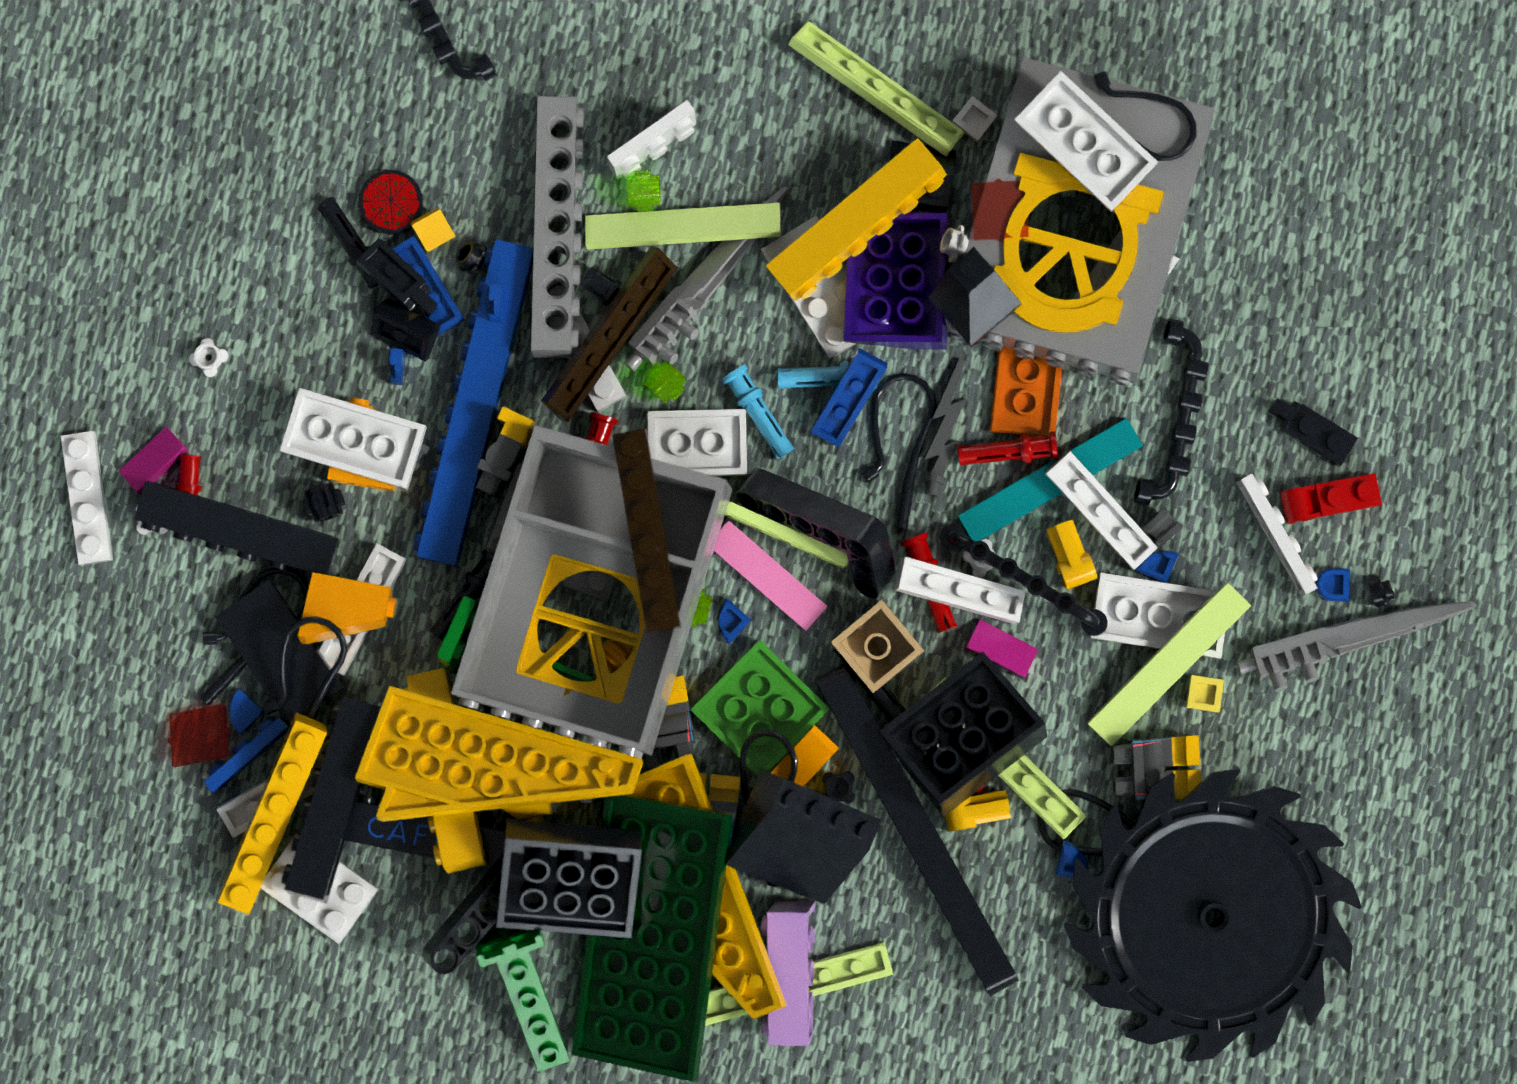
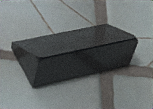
(404, 329)

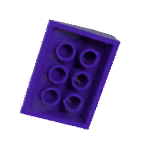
(892, 286)

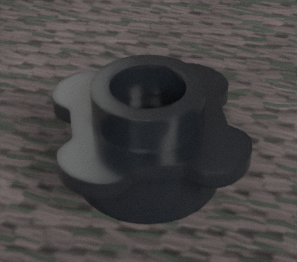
(471, 257)
(1381, 592)
(845, 780)

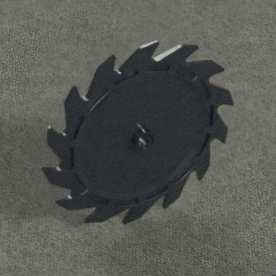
(1202, 857)

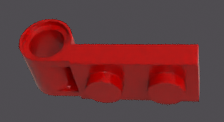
(1330, 498)

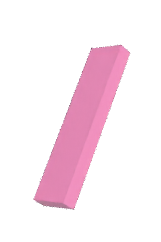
(768, 576)

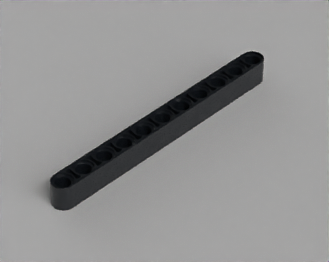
(917, 830)

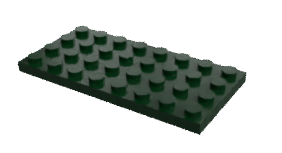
(650, 992)

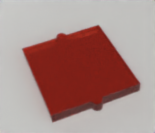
(993, 207)
(199, 735)

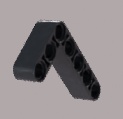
(828, 521)
(466, 912)

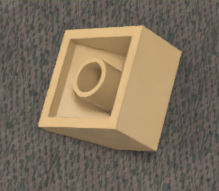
(877, 646)

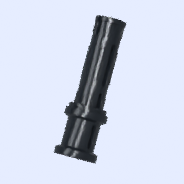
(471, 588)

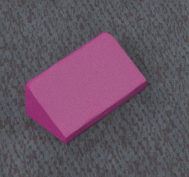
(153, 460)
(1002, 648)

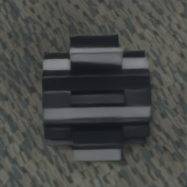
(323, 502)

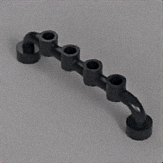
(445, 49)
(1188, 402)
(1092, 621)

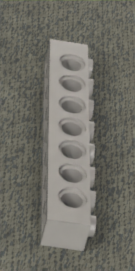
(552, 114)

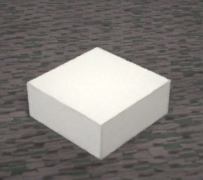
(975, 119)

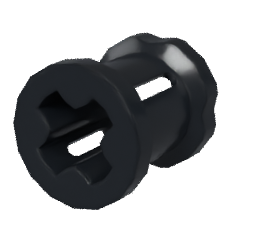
(600, 285)

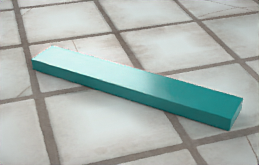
(1038, 489)

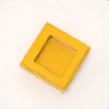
(432, 229)

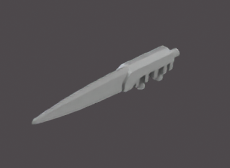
(685, 300)
(1337, 639)

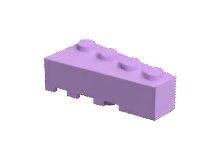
(788, 949)

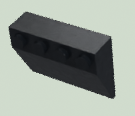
(964, 733)
(799, 838)
(569, 878)

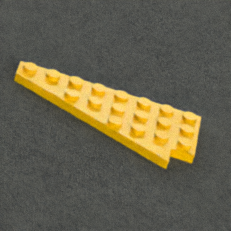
(460, 760)
(740, 955)

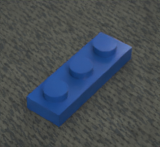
(447, 313)
(849, 397)
(246, 753)

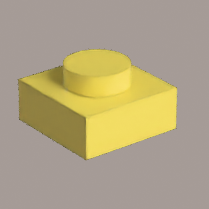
(1204, 693)

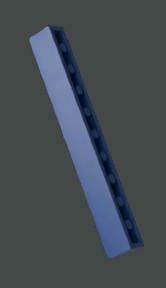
(474, 408)

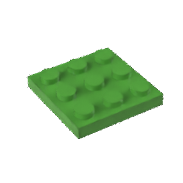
(760, 696)

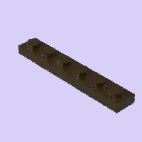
(609, 334)
(646, 531)

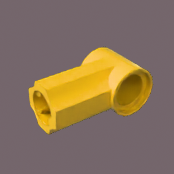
(1071, 558)
(978, 810)

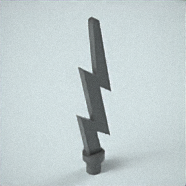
(937, 446)

